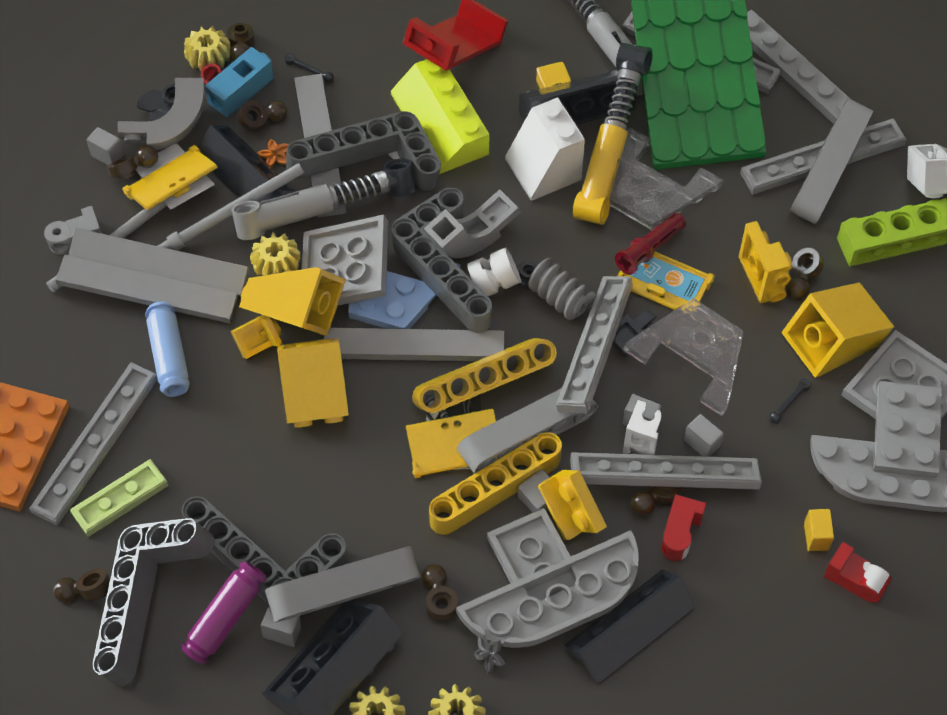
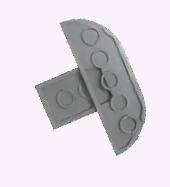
(905, 460)
(547, 585)

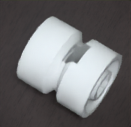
(494, 272)

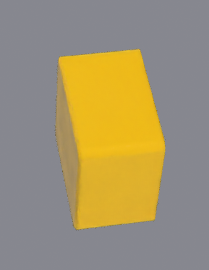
(552, 74)
(818, 530)

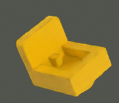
(257, 335)

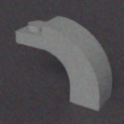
(175, 124)
(474, 232)

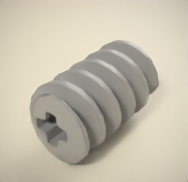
(559, 291)

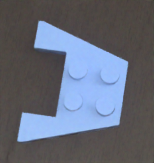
(400, 308)

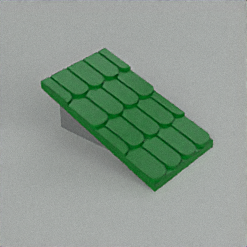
(700, 82)

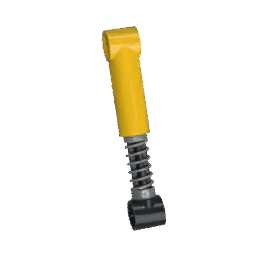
(593, 201)

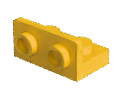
(571, 504)

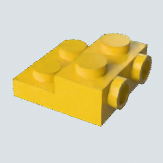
(764, 264)

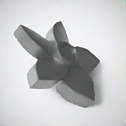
(488, 652)

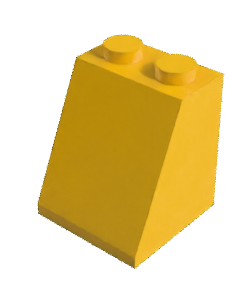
(296, 297)
(836, 327)
(313, 381)

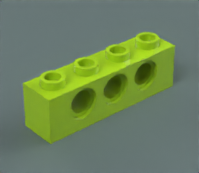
(919, 226)

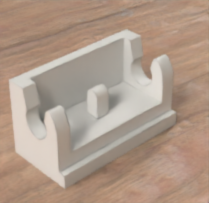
(641, 434)

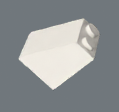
(547, 150)

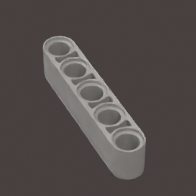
(831, 161)
(516, 429)
(342, 584)

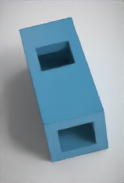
(239, 81)

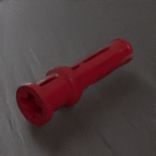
(643, 248)

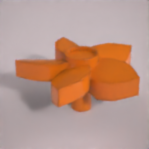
(274, 154)

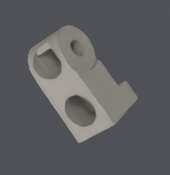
(60, 234)

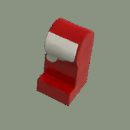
(677, 531)
(857, 574)

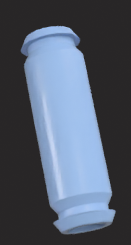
(167, 349)

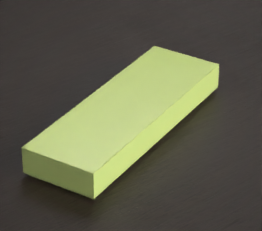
(119, 497)

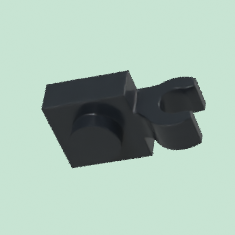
(630, 328)

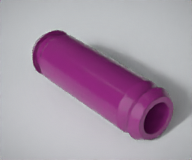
(223, 612)

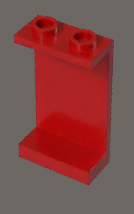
(459, 37)

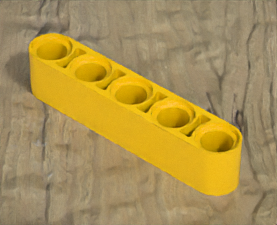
(498, 374)
(488, 495)

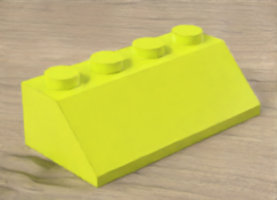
(443, 113)

